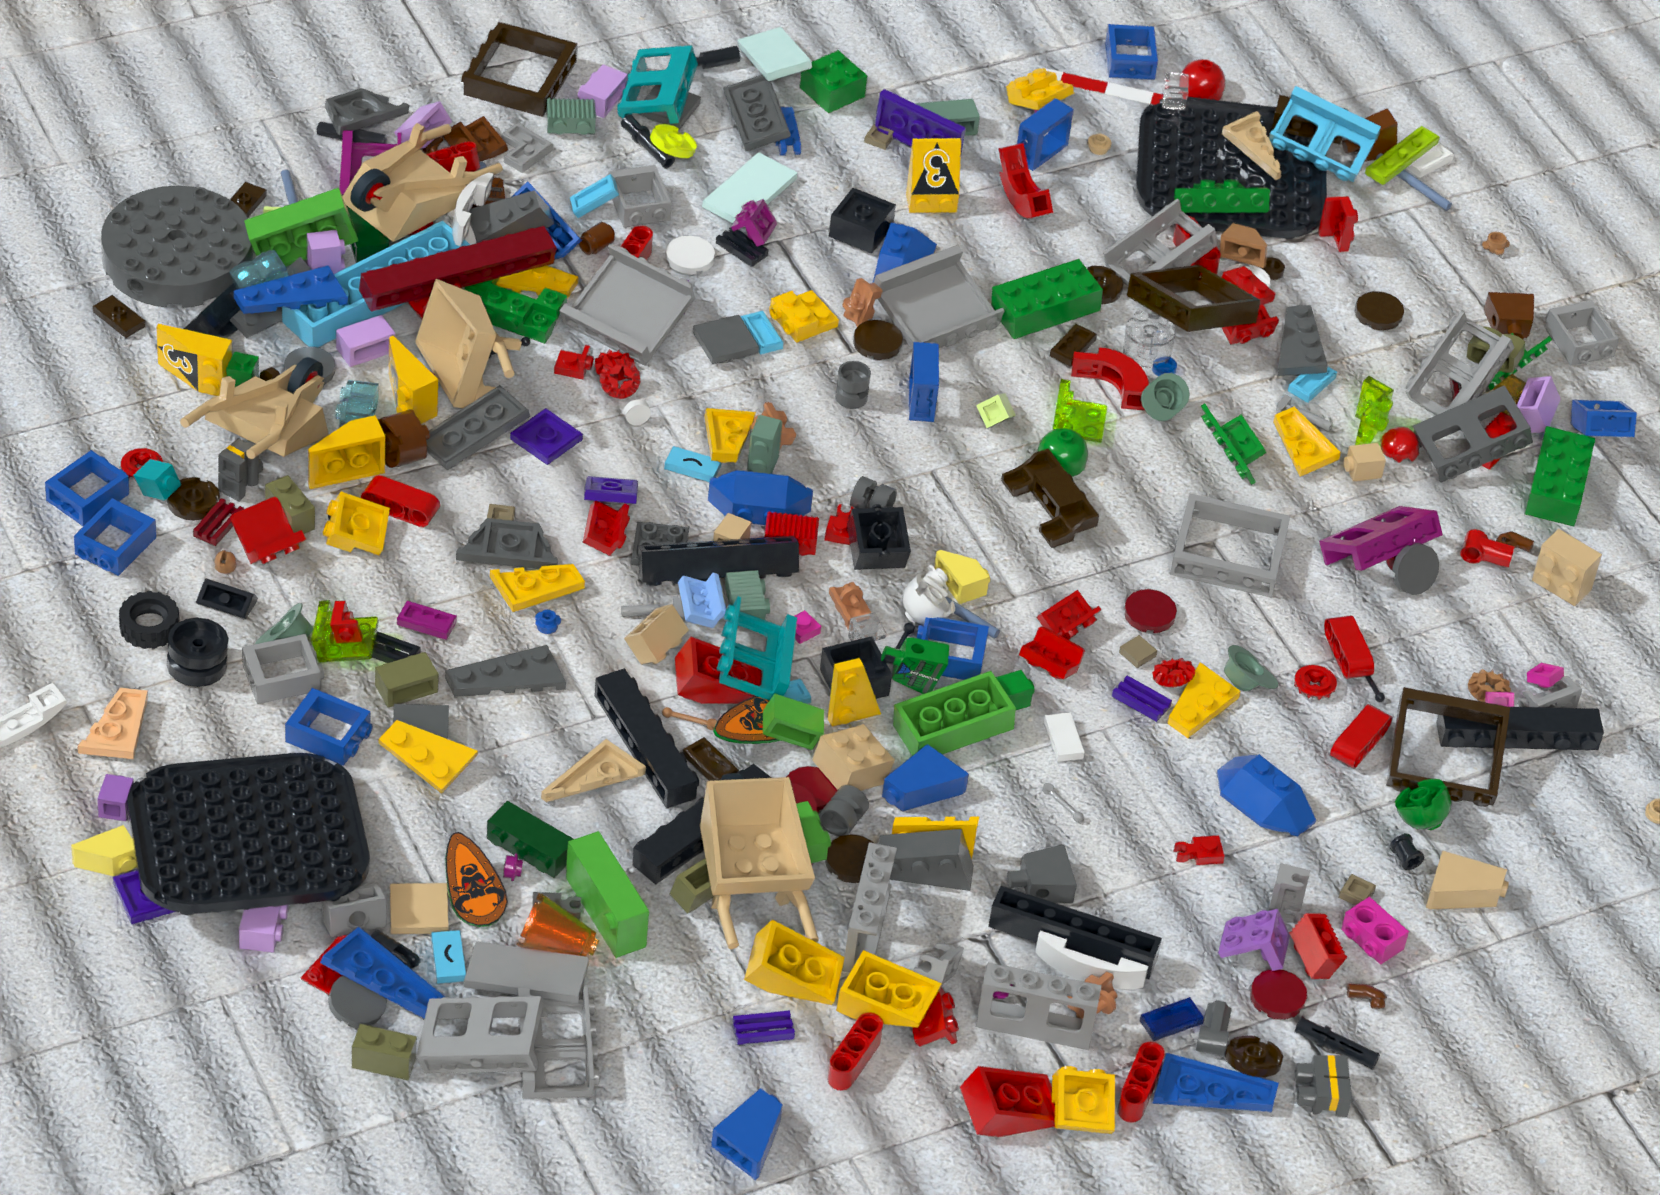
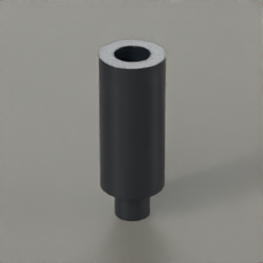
(719, 57)

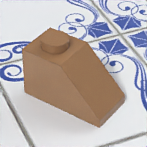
(1243, 245)

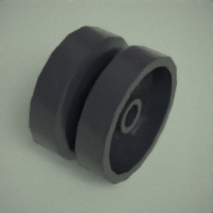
(197, 652)

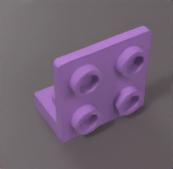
(1255, 932)

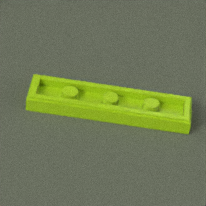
(1402, 155)

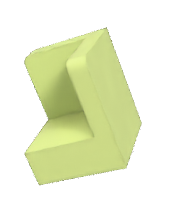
(996, 410)

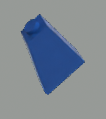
(924, 780)
(749, 1132)

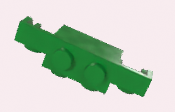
(519, 312)

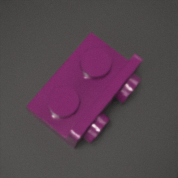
(757, 221)

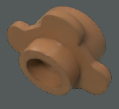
(1496, 243)

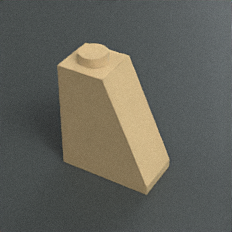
(1466, 883)

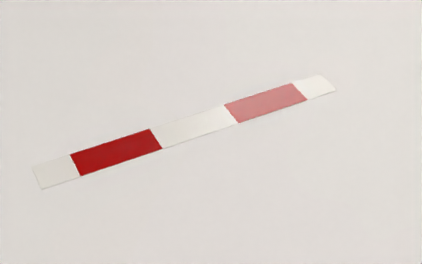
(1108, 88)

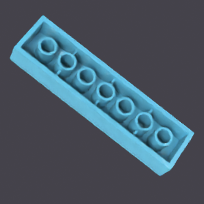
(319, 324)

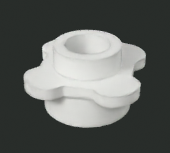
(938, 575)

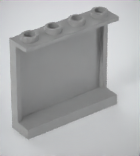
(936, 300)
(629, 305)

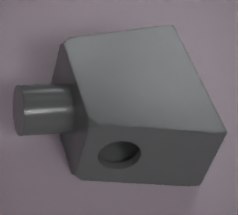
(1046, 875)

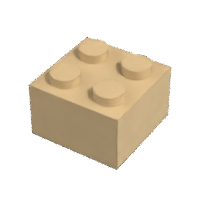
(1566, 567)
(853, 758)

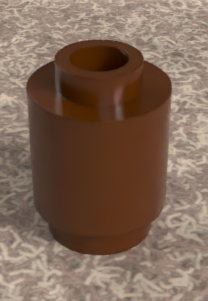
(597, 238)

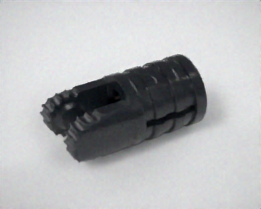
(397, 949)

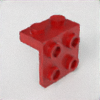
(265, 531)

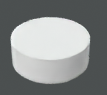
(637, 412)

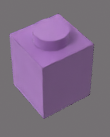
(113, 797)

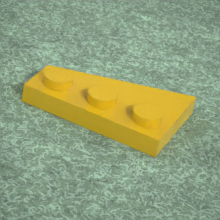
(538, 279)
(727, 432)
(1304, 442)
(529, 588)
(851, 694)
(1202, 701)
(427, 754)
(924, 824)

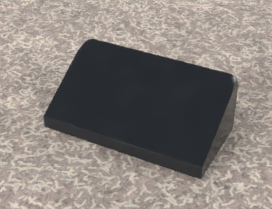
(226, 599)

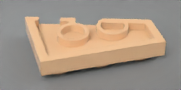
(119, 727)

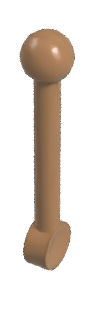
(710, 723)

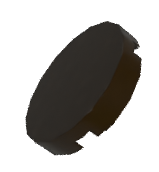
(1109, 282)
(1379, 310)
(877, 339)
(193, 499)
(847, 857)
(1254, 1057)

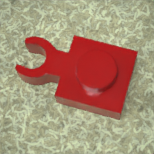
(837, 527)
(1203, 849)

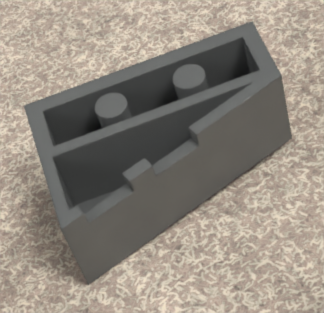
(510, 216)
(931, 858)

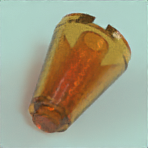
(556, 930)

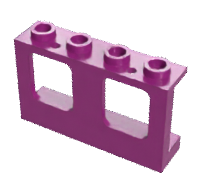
(352, 156)
(1377, 540)

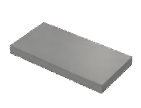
(509, 968)

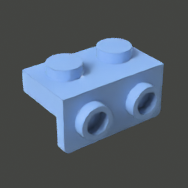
(702, 600)

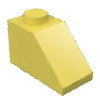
(965, 576)
(106, 852)

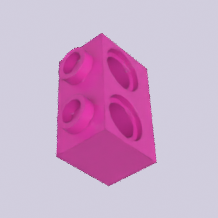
(1374, 930)

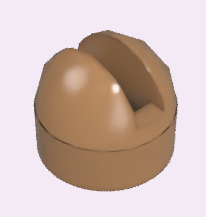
(230, 563)

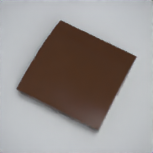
(481, 132)

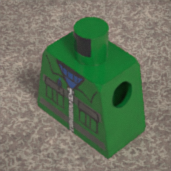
(917, 663)

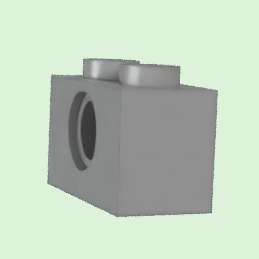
(360, 908)

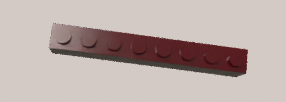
(463, 265)

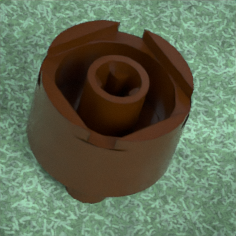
(404, 438)

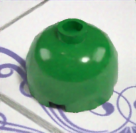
(1067, 448)
(1424, 806)

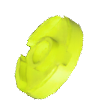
(672, 142)

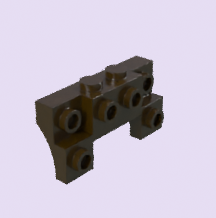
(1056, 494)

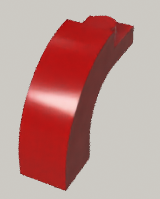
(1019, 186)
(1116, 369)

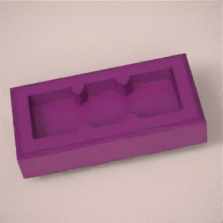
(426, 620)

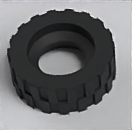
(147, 603)

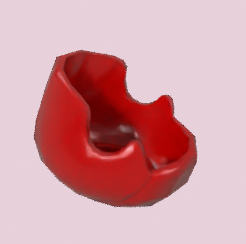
(1400, 444)

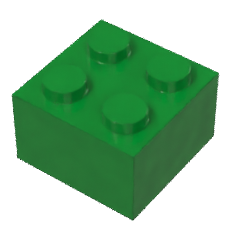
(834, 82)

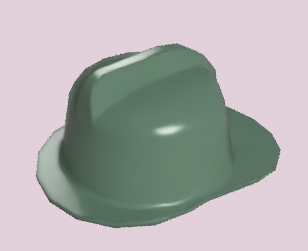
(1165, 396)
(290, 625)
(1246, 671)

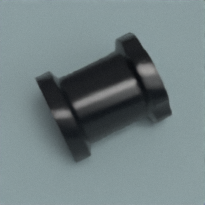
(1406, 851)

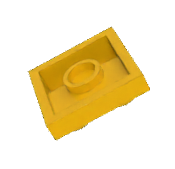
(1037, 89)
(802, 315)
(356, 524)
(1084, 1100)

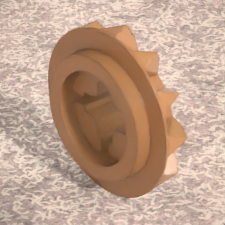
(1478, 688)

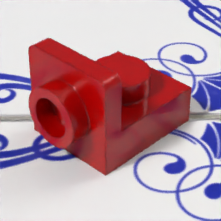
(574, 364)
(343, 624)

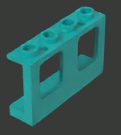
(674, 82)
(774, 662)

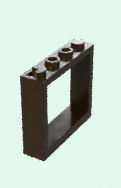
(514, 96)
(1157, 293)
(1456, 708)

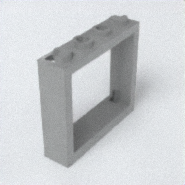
(1223, 572)

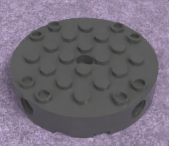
(174, 245)

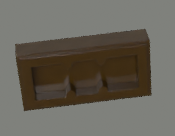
(249, 197)
(119, 316)
(1075, 340)
(708, 760)

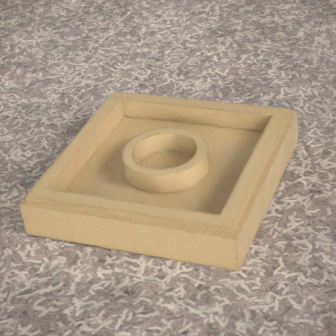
(418, 908)

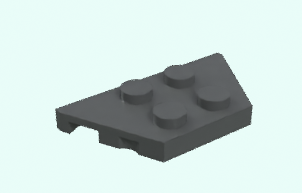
(361, 109)
(508, 544)

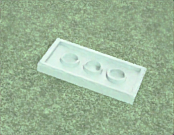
(774, 54)
(754, 181)

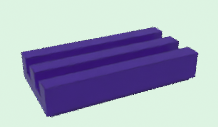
(1144, 696)
(763, 1023)

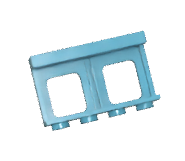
(1331, 122)

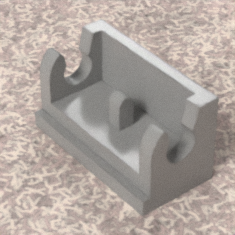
(1554, 698)
(1289, 890)
(941, 968)

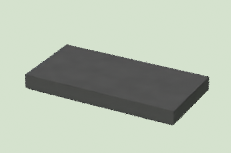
(756, 112)
(475, 427)

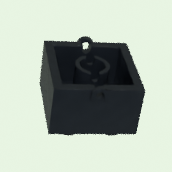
(878, 538)

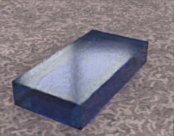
(1171, 1019)

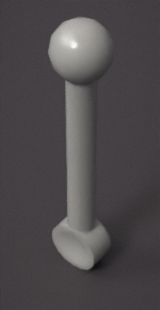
(1048, 789)

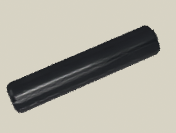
(359, 136)

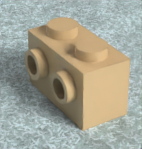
(657, 634)

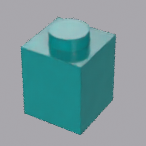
(157, 479)

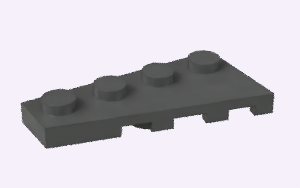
(256, 322)
(1301, 344)
(519, 670)

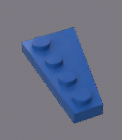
(308, 287)
(377, 969)
(1206, 1085)

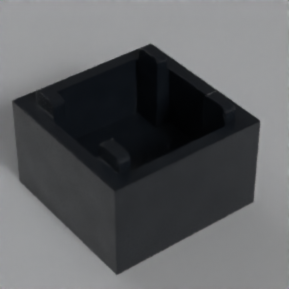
(862, 220)
(869, 654)

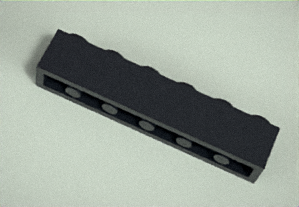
(703, 558)
(1528, 730)
(646, 738)
(678, 840)
(1087, 934)

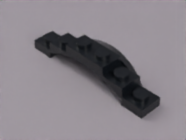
(216, 316)

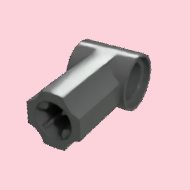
(1214, 1033)

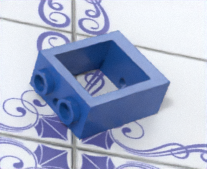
(1120, 64)
(1052, 118)
(923, 381)
(1610, 419)
(73, 505)
(114, 513)
(962, 634)
(339, 751)

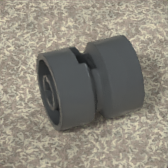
(853, 384)
(863, 492)
(844, 810)

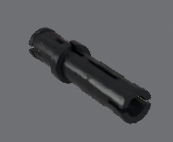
(641, 135)
(1336, 1042)

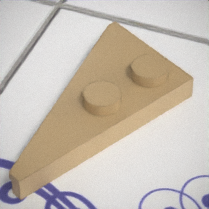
(1252, 140)
(597, 769)

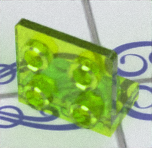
(1373, 409)
(1080, 416)
(326, 646)

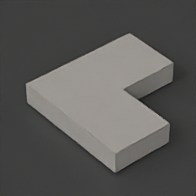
(527, 147)

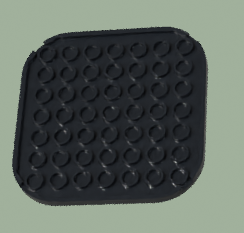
(1189, 147)
(247, 833)

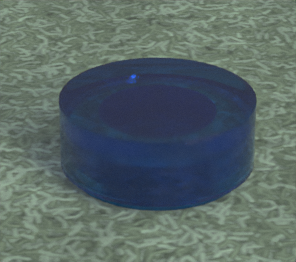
(1161, 368)

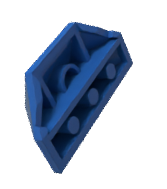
(560, 232)
(903, 246)
(756, 494)
(1265, 794)

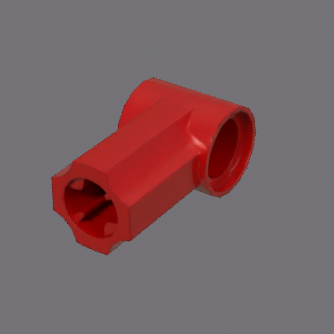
(1478, 548)

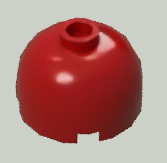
(1205, 79)

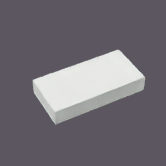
(1431, 160)
(1064, 737)

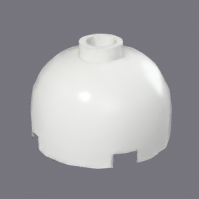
(925, 599)

